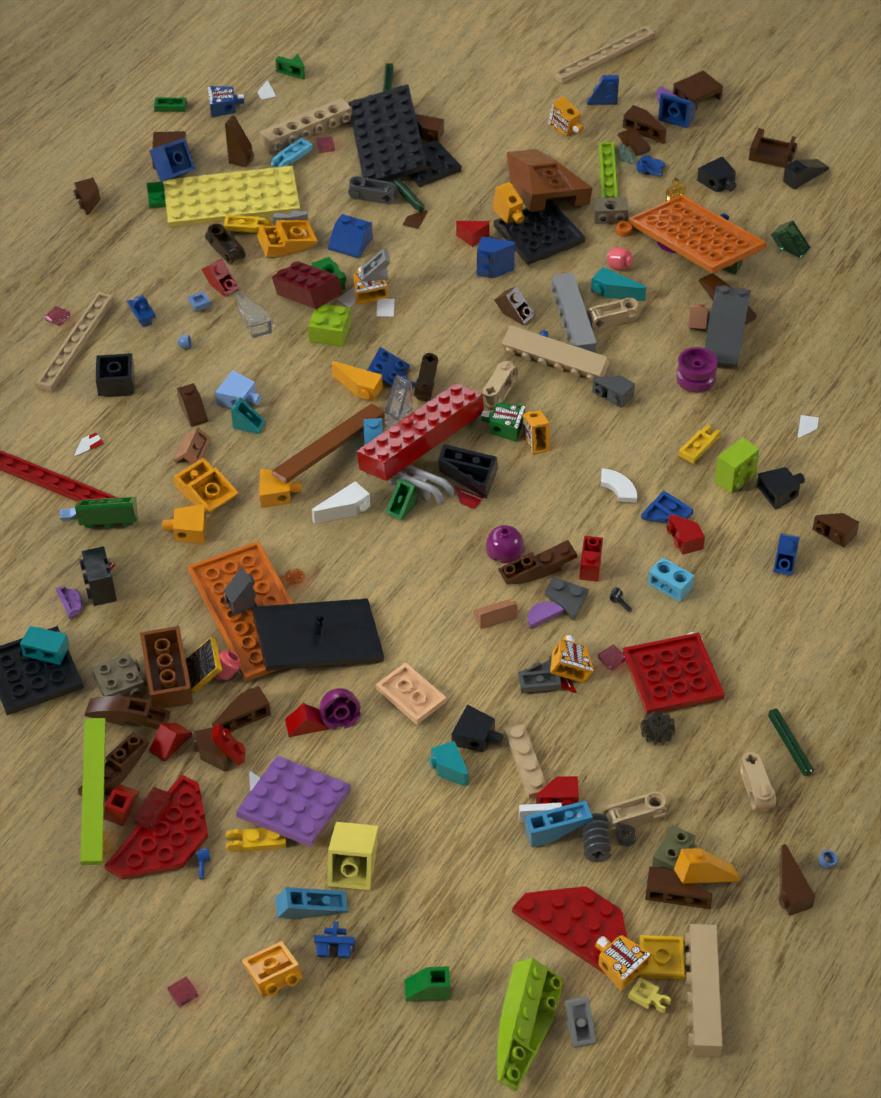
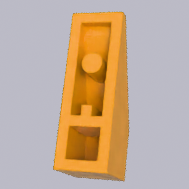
(358, 381)
(702, 867)

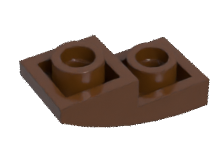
(635, 141)

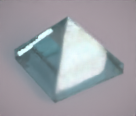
(625, 154)

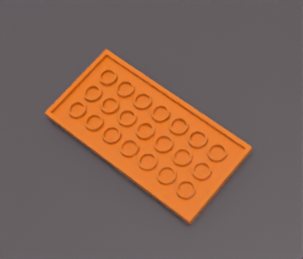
(697, 233)
(239, 631)

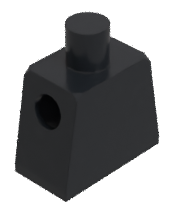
(717, 175)
(779, 486)
(475, 730)

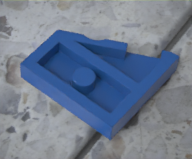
(605, 92)
(664, 506)

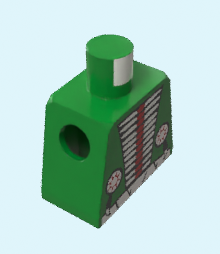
(505, 420)

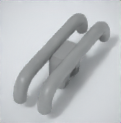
(422, 482)

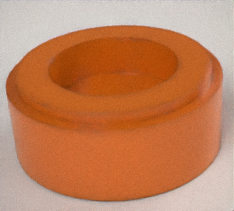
(624, 229)

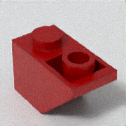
(220, 277)
(686, 534)
(591, 558)
(560, 790)
(120, 804)

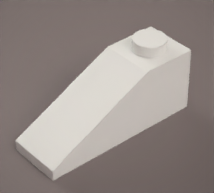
(343, 504)

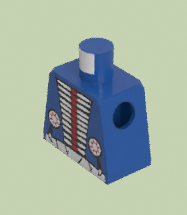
(223, 100)

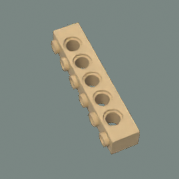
(305, 125)

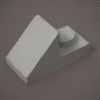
(377, 267)
(580, 1021)

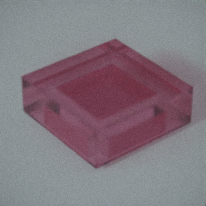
(325, 144)
(57, 316)
(611, 657)
(182, 992)

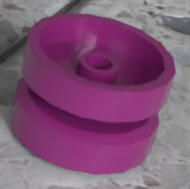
(696, 369)

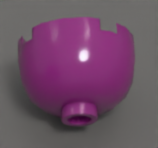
(504, 544)
(339, 708)

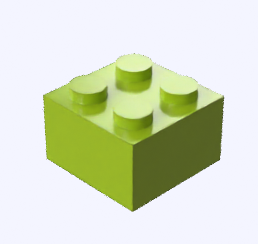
(330, 325)
(737, 465)

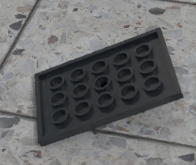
(317, 634)

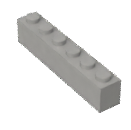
(573, 311)

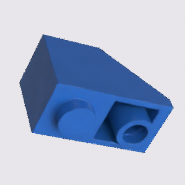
(786, 554)

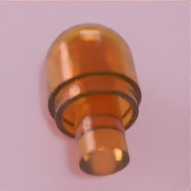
(293, 577)

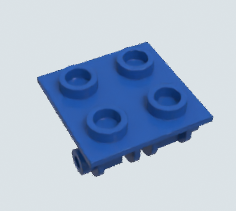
(388, 366)

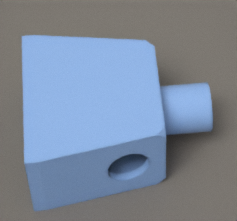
(234, 387)

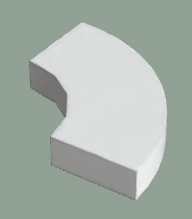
(620, 485)

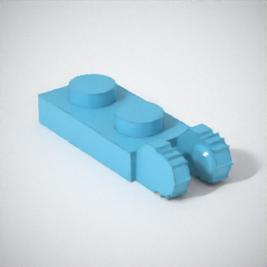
(292, 153)

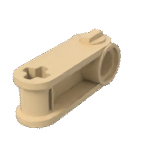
(613, 313)
(500, 383)
(757, 783)
(636, 810)

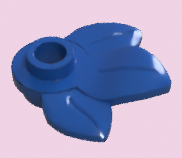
(648, 164)

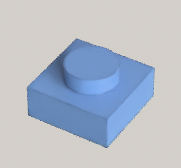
(199, 301)

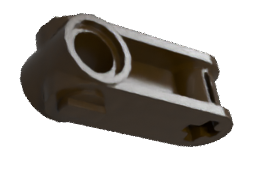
(224, 243)
(425, 380)

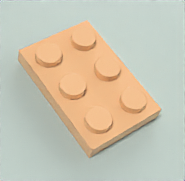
(411, 693)

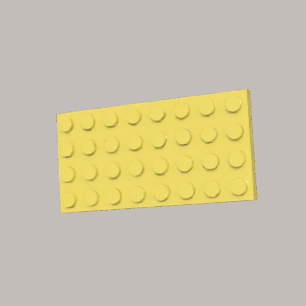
(234, 193)

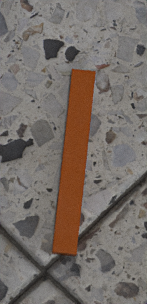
(326, 444)

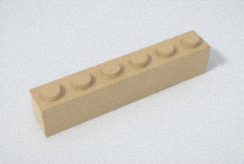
(555, 353)
(704, 990)

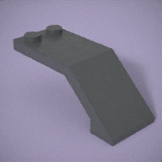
(727, 324)

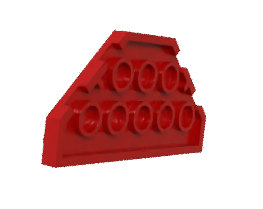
(171, 842)
(573, 919)

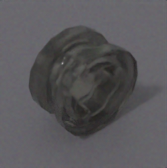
(626, 841)

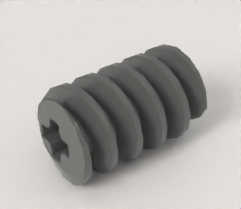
(596, 838)

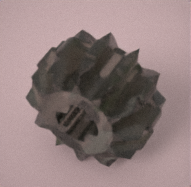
(657, 728)

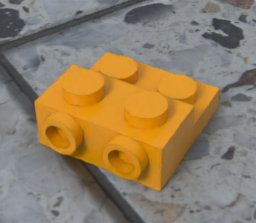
(272, 969)

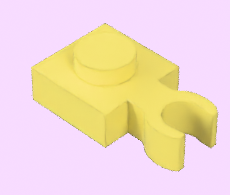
(646, 994)

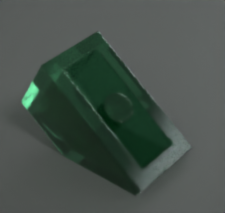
(790, 239)

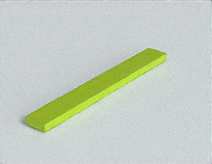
(93, 792)

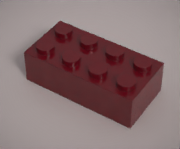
(307, 285)

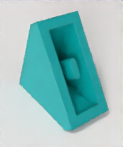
(246, 418)

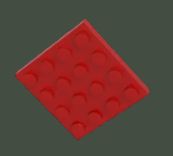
(673, 673)

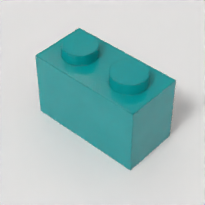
(44, 645)

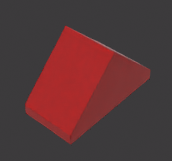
(472, 231)
(304, 720)
(169, 739)

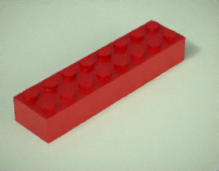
(420, 432)

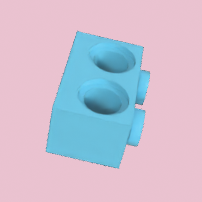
(671, 579)

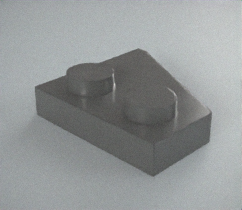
(567, 595)
(539, 678)

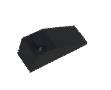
(803, 171)

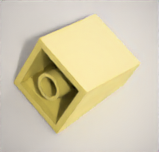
(352, 855)

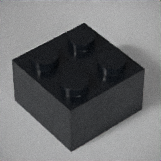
(115, 374)

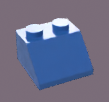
(676, 110)
(172, 159)
(350, 236)
(495, 257)

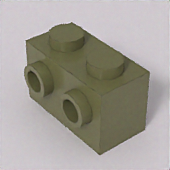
(670, 848)

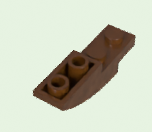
(538, 566)
(127, 709)
(122, 761)

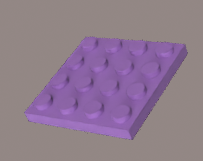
(293, 801)

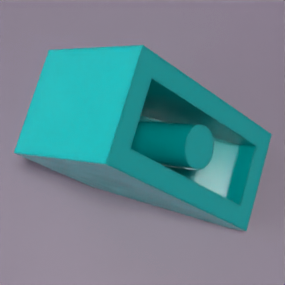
(449, 763)

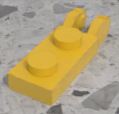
(245, 223)
(699, 444)
(254, 840)

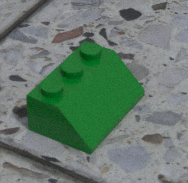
(107, 511)

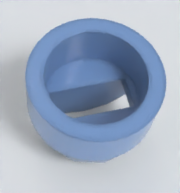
(185, 342)
(831, 862)

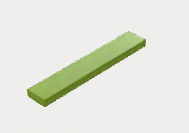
(607, 168)

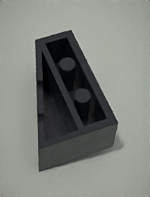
(469, 468)
(98, 576)

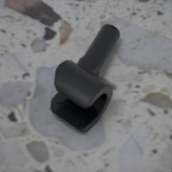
(615, 597)

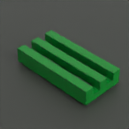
(170, 104)

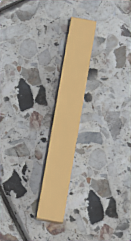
(603, 55)
(74, 342)

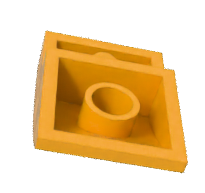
(286, 237)
(204, 485)

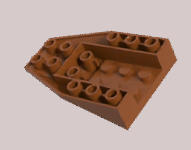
(541, 177)

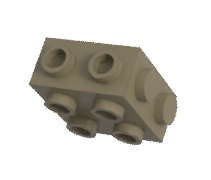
(120, 677)

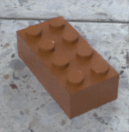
(166, 667)

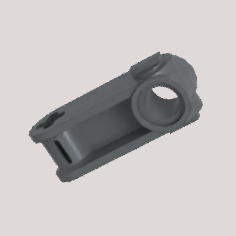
(372, 190)

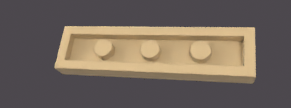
(525, 760)

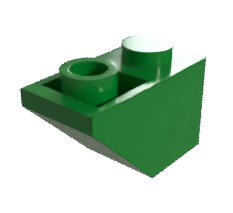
(428, 985)

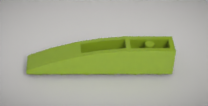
(525, 1019)

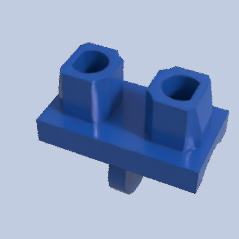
(142, 310)
(343, 943)

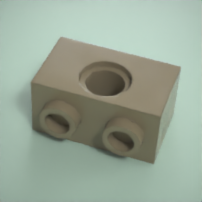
(610, 210)

